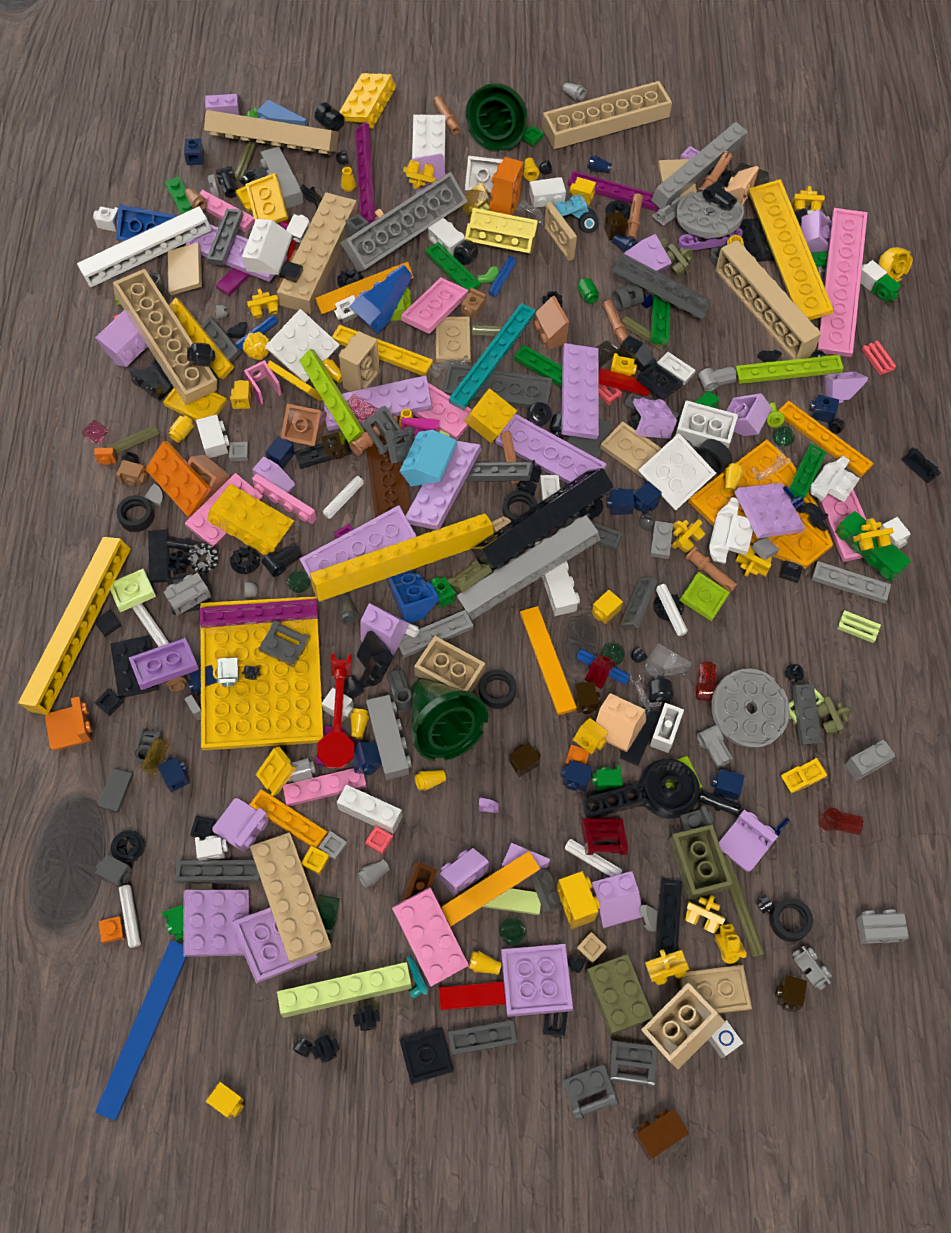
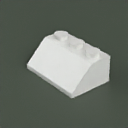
(480, 170)
(266, 247)
(704, 423)

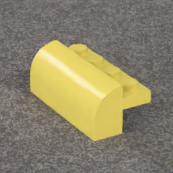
(502, 230)

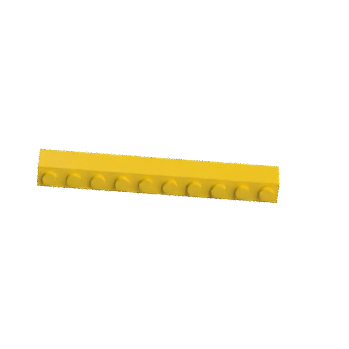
(400, 557)
(74, 626)

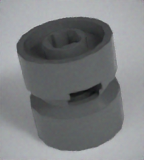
(627, 297)

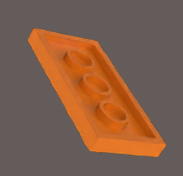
(178, 478)

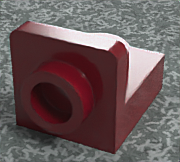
(600, 670)

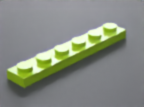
(789, 369)
(331, 396)

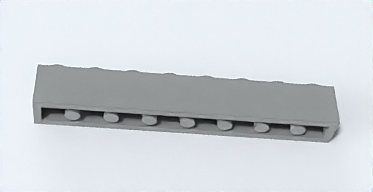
(698, 166)
(529, 567)

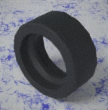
(722, 455)
(517, 496)
(128, 503)
(497, 675)
(801, 908)

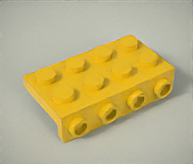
(368, 98)
(249, 520)

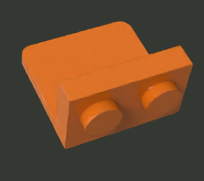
(69, 725)

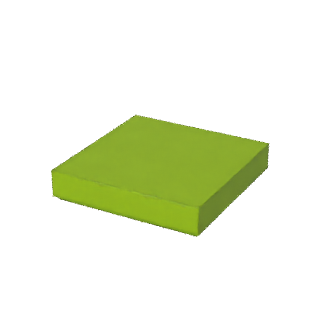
(704, 596)

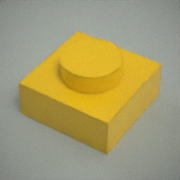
(315, 860)

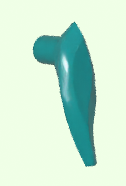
(417, 977)

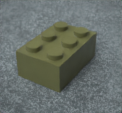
(700, 862)
(618, 995)

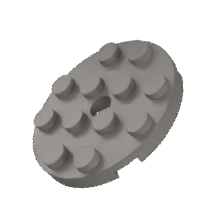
(694, 217)
(734, 720)

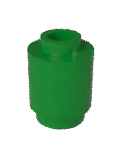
(588, 290)

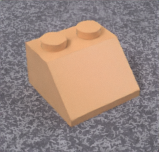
(742, 182)
(621, 720)

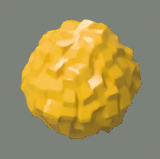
(255, 346)

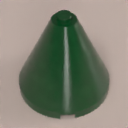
(496, 116)
(445, 720)

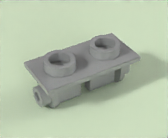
(668, 213)
(818, 974)

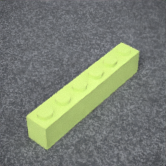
(344, 990)

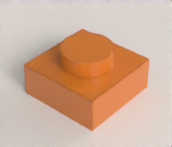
(105, 456)
(577, 754)
(111, 930)

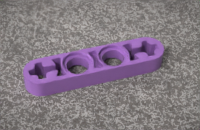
(687, 241)

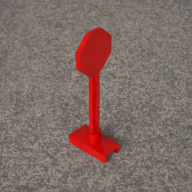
(336, 747)

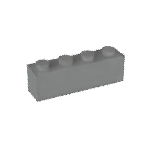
(275, 162)
(388, 738)

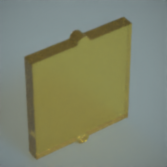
(476, 198)
(154, 757)

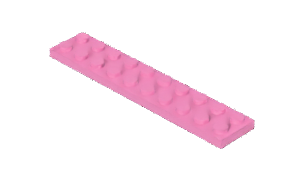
(843, 281)

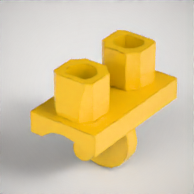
(413, 172)
(808, 198)
(263, 301)
(693, 530)
(882, 535)
(753, 564)
(713, 919)
(729, 944)
(667, 966)

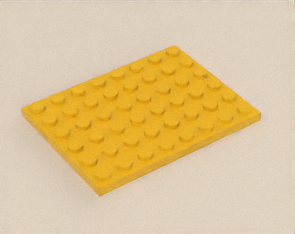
(268, 711)

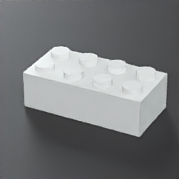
(428, 135)

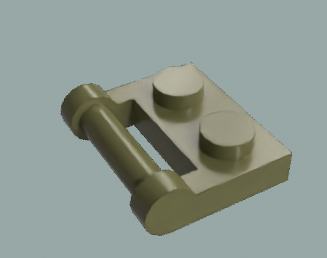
(469, 576)

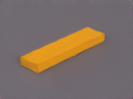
(289, 819)

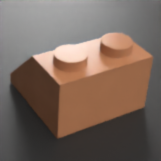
(551, 324)
(303, 424)
(209, 472)

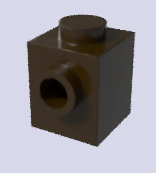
(615, 224)
(335, 445)
(586, 697)
(524, 759)
(791, 993)

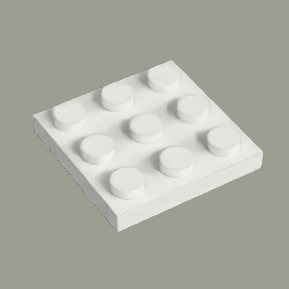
(296, 339)
(677, 471)

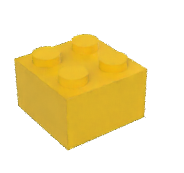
(490, 415)
(577, 899)

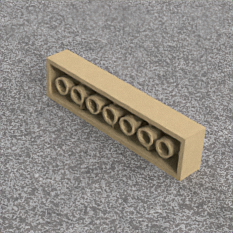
(606, 114)
(266, 130)
(318, 252)
(767, 301)
(163, 335)

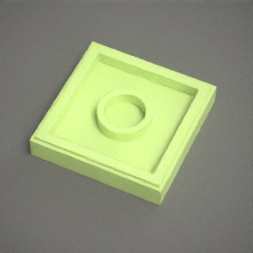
(132, 590)

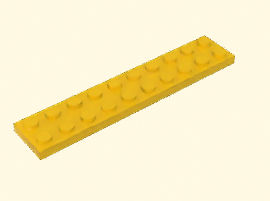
(790, 249)

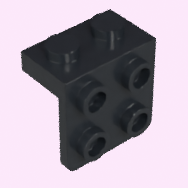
(152, 380)
(374, 658)

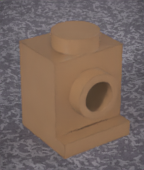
(473, 303)
(131, 474)

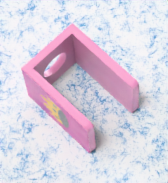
(265, 372)

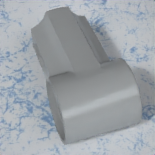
(712, 379)
(713, 741)

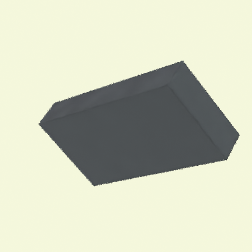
(115, 790)

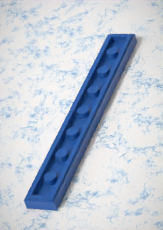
(142, 1032)

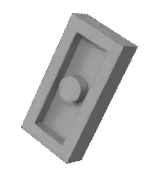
(661, 539)

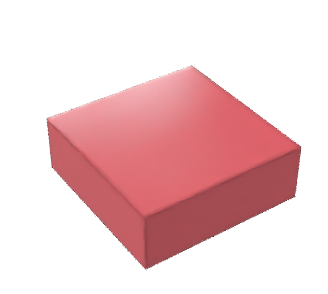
(379, 840)

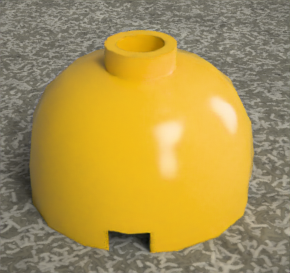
(896, 262)

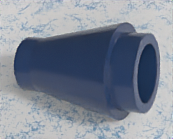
(599, 164)
(623, 242)

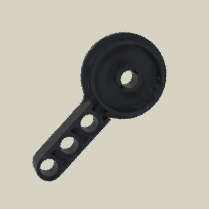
(652, 792)

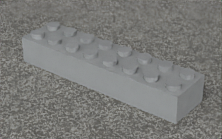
(404, 222)

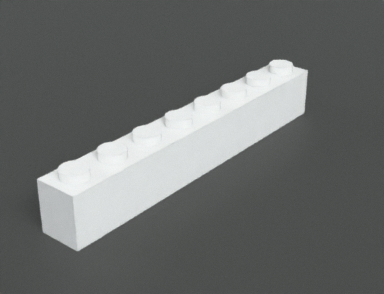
(144, 246)

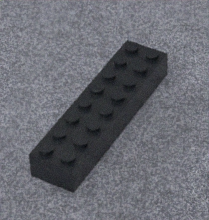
(542, 518)

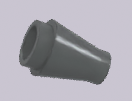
(347, 612)

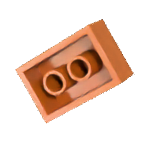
(506, 186)

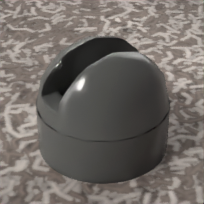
(647, 522)

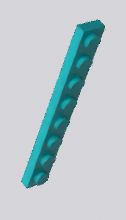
(492, 356)

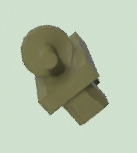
(681, 265)
(834, 725)

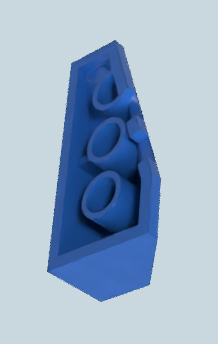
(137, 220)
(380, 302)
(412, 595)

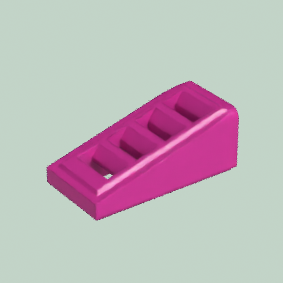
(422, 424)

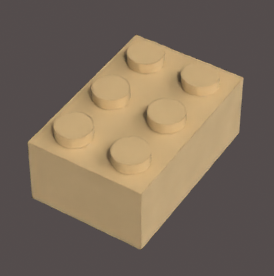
(359, 362)
(449, 666)
(683, 1025)

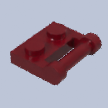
(604, 831)

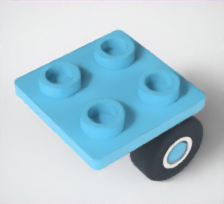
(577, 206)

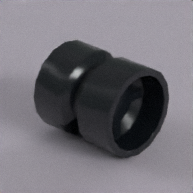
(329, 117)

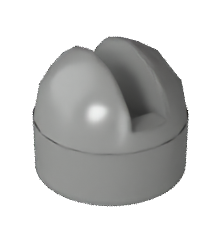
(220, 313)
(250, 589)

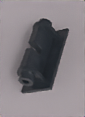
(920, 465)
(529, 486)

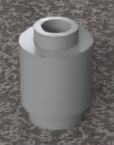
(303, 770)

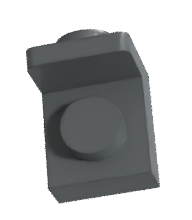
(696, 819)

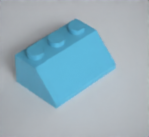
(428, 458)

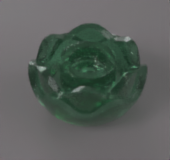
(785, 440)
(298, 576)
(617, 649)
(519, 931)

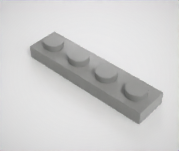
(851, 582)
(444, 629)

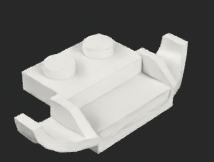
(834, 480)
(730, 533)

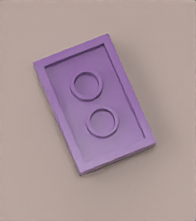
(163, 663)

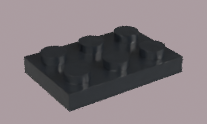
(755, 240)
(125, 677)

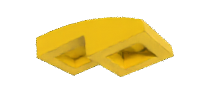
(804, 776)

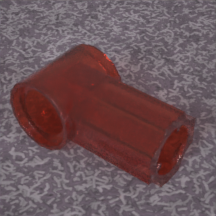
(706, 681)
(841, 822)

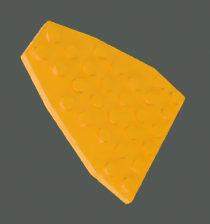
(799, 548)

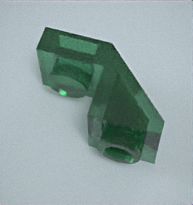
(328, 909)

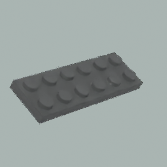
(661, 285)
(514, 388)

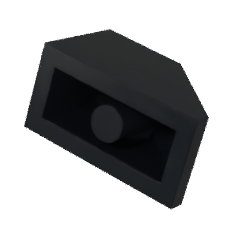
(637, 350)

